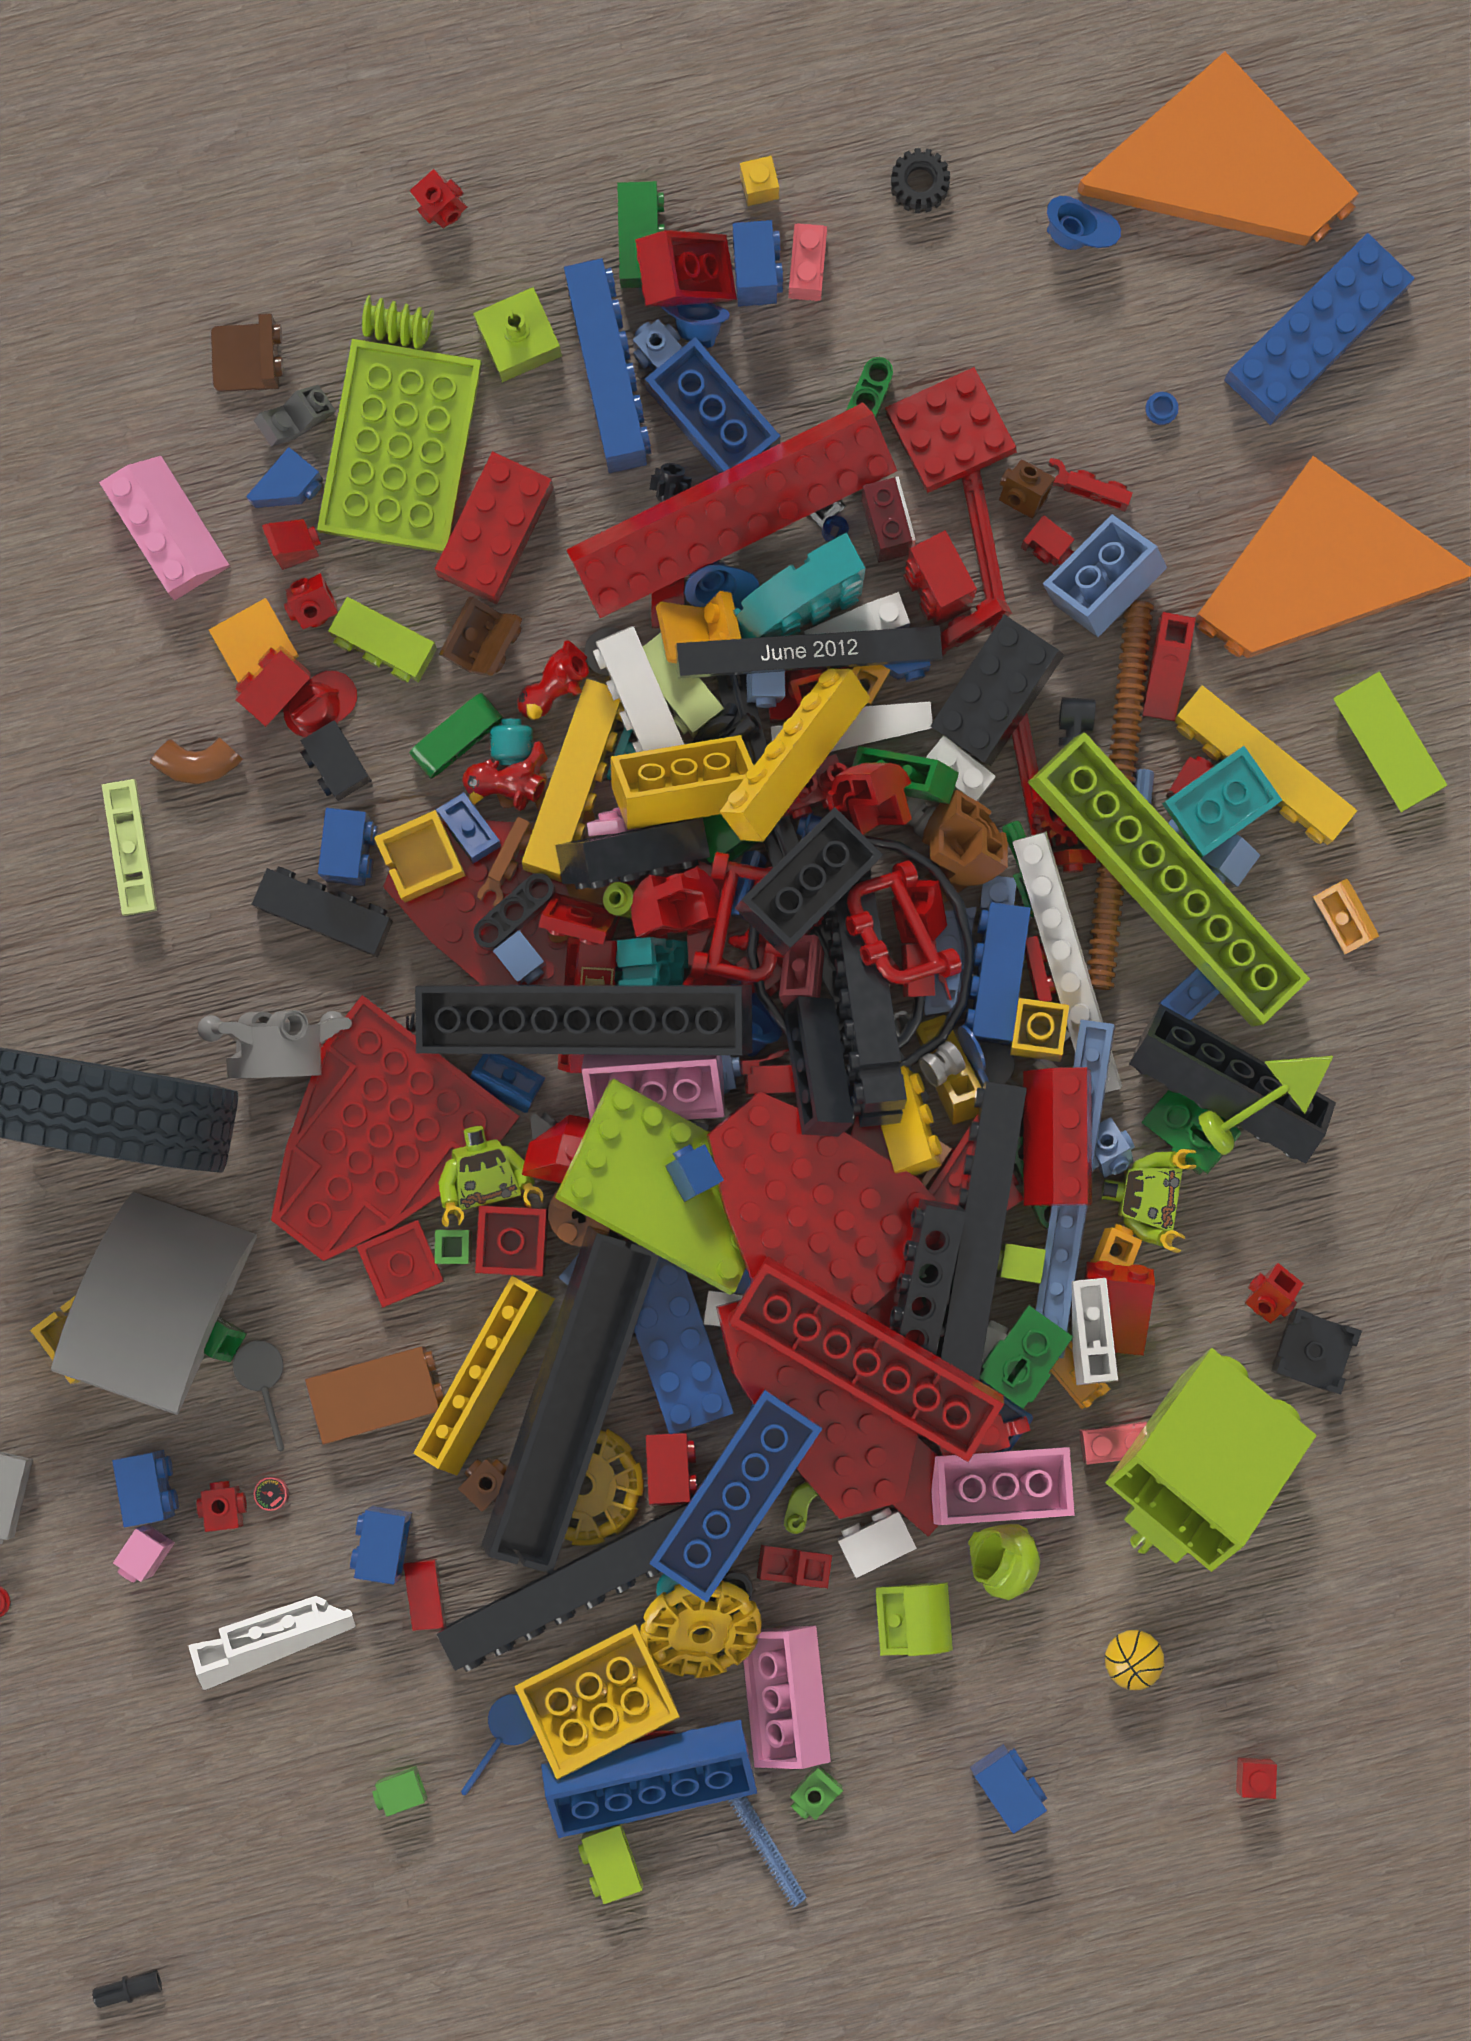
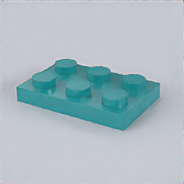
(1222, 801)

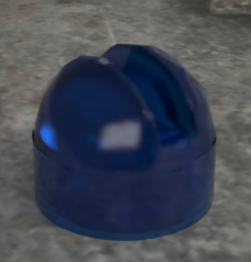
(836, 521)

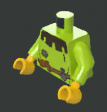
(482, 1175)
(1150, 1196)

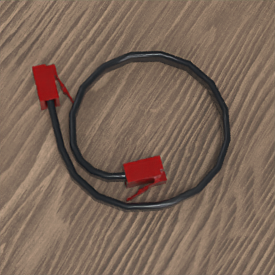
(780, 1077)

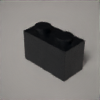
(335, 760)

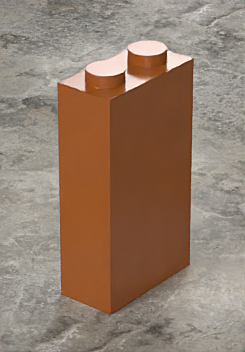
(375, 1394)

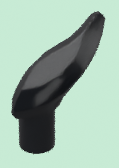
(713, 727)

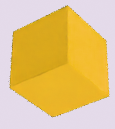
(1039, 1030)

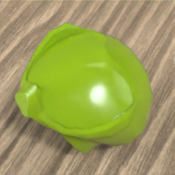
(1004, 1560)

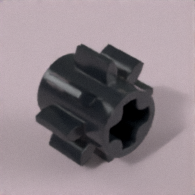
(669, 481)

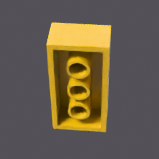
(678, 781)

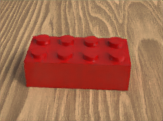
(494, 527)

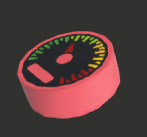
(271, 1493)

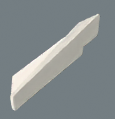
(881, 723)
(266, 1639)

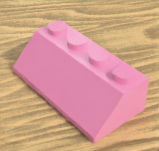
(164, 525)
(680, 1083)
(1002, 1486)
(786, 1699)

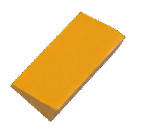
(1346, 916)

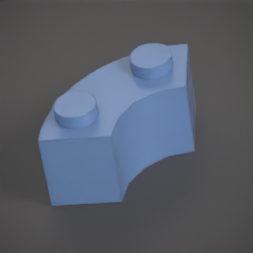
(1229, 860)

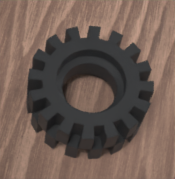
(920, 161)

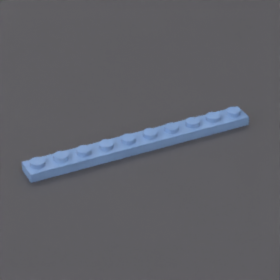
(1068, 1222)

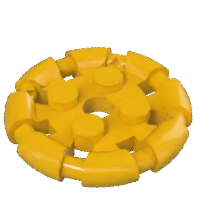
(604, 1490)
(699, 1653)

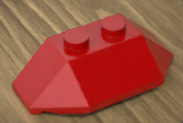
(554, 1150)

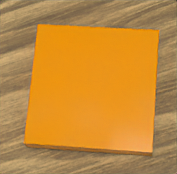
(248, 637)

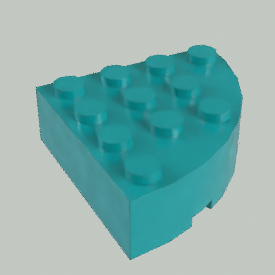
(804, 595)

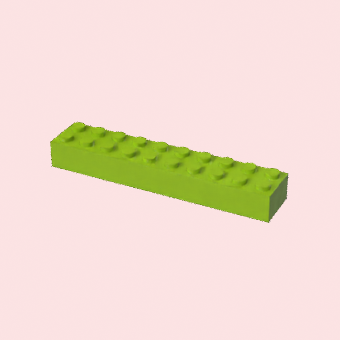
(1168, 880)

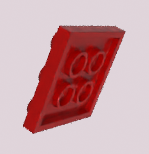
(950, 430)

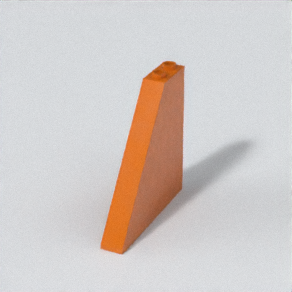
(1227, 162)
(1321, 564)

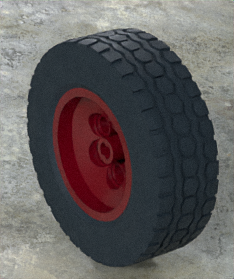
(115, 1112)

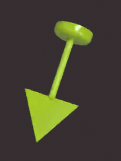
(1298, 1078)

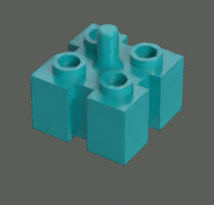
(651, 961)

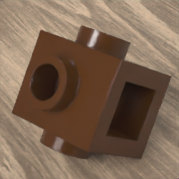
(1025, 488)
(475, 1489)

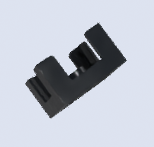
(1315, 1351)

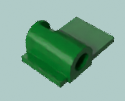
(1177, 1123)
(1025, 1357)

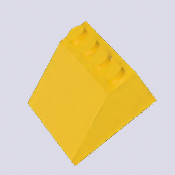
(597, 1701)

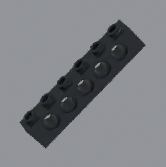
(936, 1287)

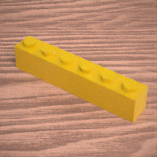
(795, 754)
(574, 778)
(1302, 793)
(484, 1376)

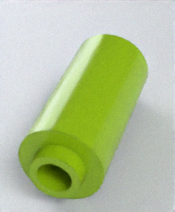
(619, 898)

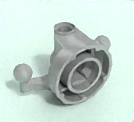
(274, 1045)

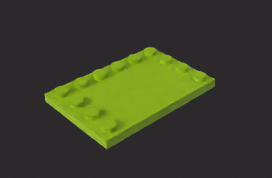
(399, 446)
(626, 1187)

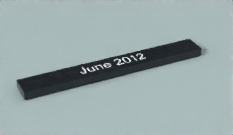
(808, 652)

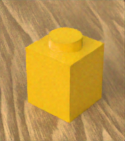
(759, 180)

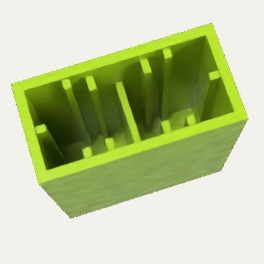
(1212, 1459)

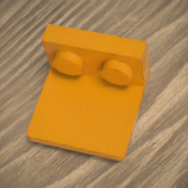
(697, 624)

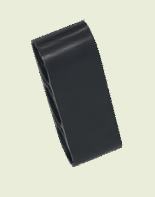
(522, 896)

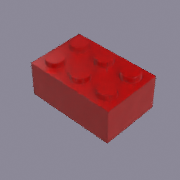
(939, 579)

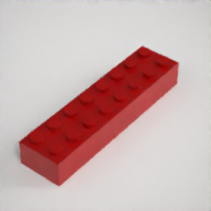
(867, 1359)

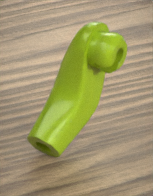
(797, 1508)

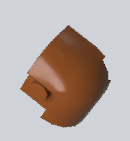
(966, 841)

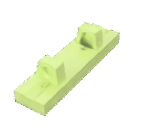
(129, 847)

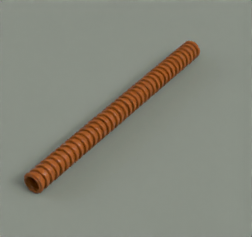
(1124, 758)

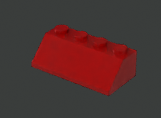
(1058, 1137)

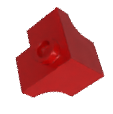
(930, 907)

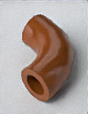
(195, 766)

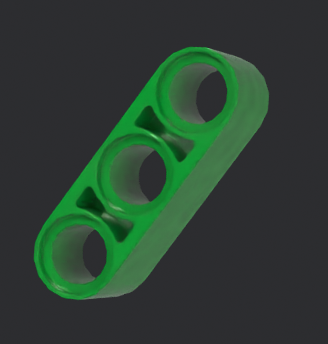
(870, 389)
(456, 735)

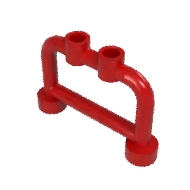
(875, 951)
(710, 962)

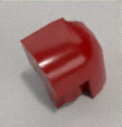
(871, 795)
(675, 904)

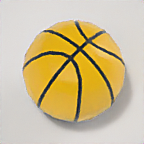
(1134, 1660)

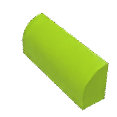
(1390, 742)

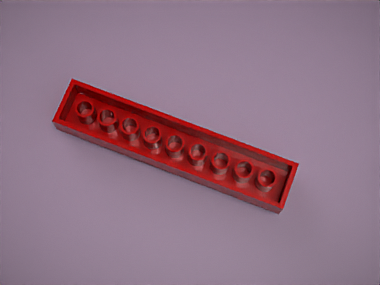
(732, 510)

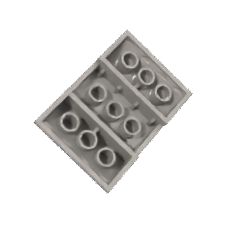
(151, 1302)

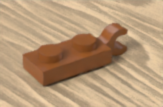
(505, 863)

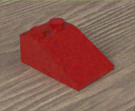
(685, 268)

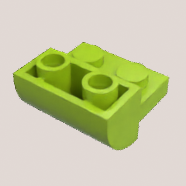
(914, 1619)

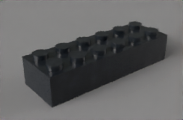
(1227, 1082)

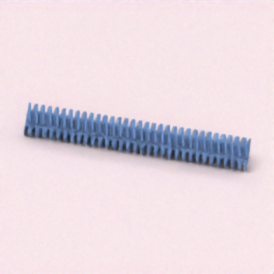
(769, 1850)

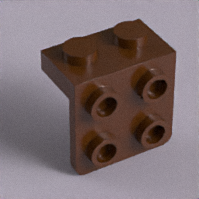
(247, 356)
(481, 638)

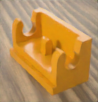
(1065, 1374)

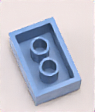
(1105, 575)

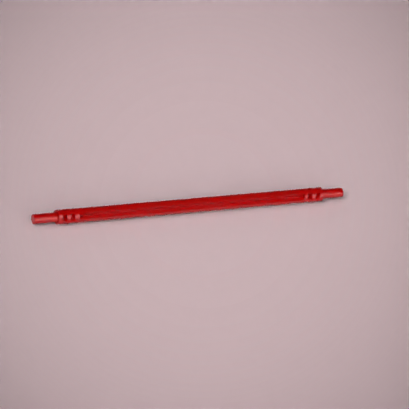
(993, 589)

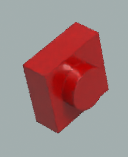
(1074, 859)

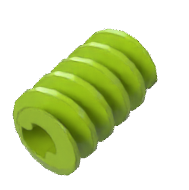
(396, 323)

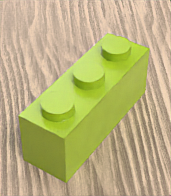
(382, 641)

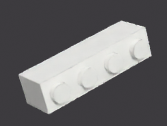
(638, 690)

